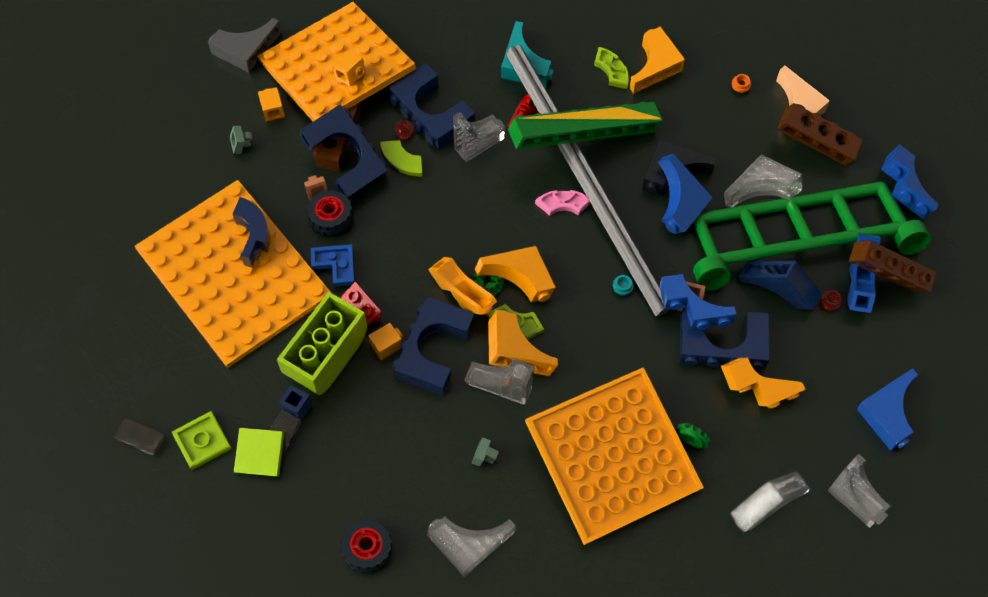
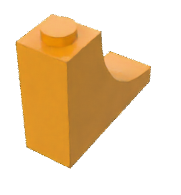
(662, 62)
(522, 268)
(509, 343)

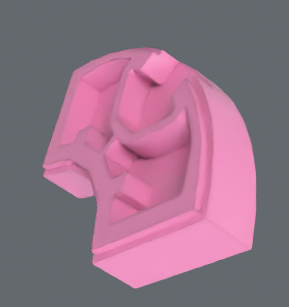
(563, 201)

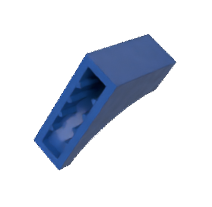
(686, 195)
(886, 412)

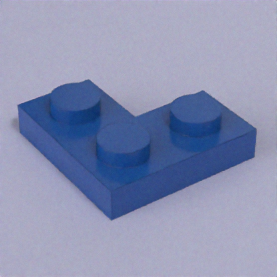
(339, 259)

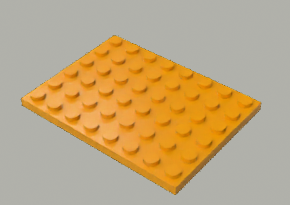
(226, 301)

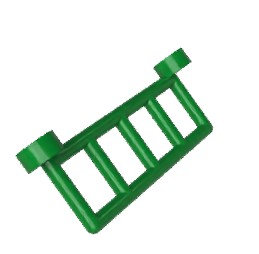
(713, 272)

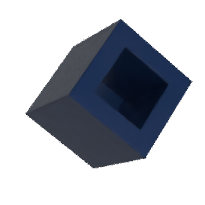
(296, 402)

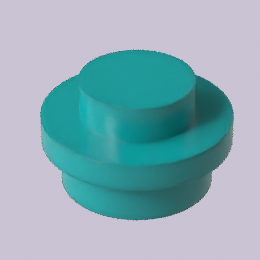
(623, 285)

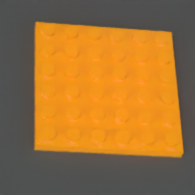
(306, 59)
(613, 455)

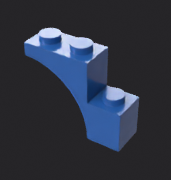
(908, 189)
(862, 287)
(700, 313)

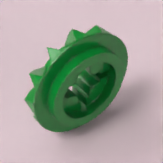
(494, 287)
(692, 435)

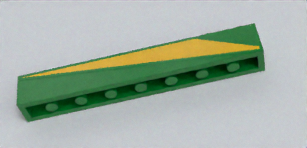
(584, 125)

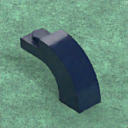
(252, 218)

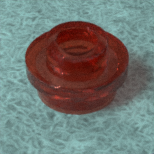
(403, 133)
(833, 295)

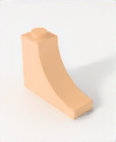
(801, 92)

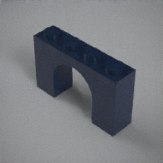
(407, 93)
(338, 124)
(432, 318)
(697, 349)

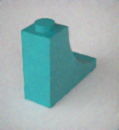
(541, 65)

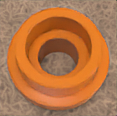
(741, 79)

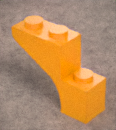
(465, 291)
(767, 391)

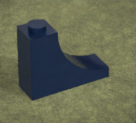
(784, 279)

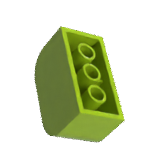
(324, 344)

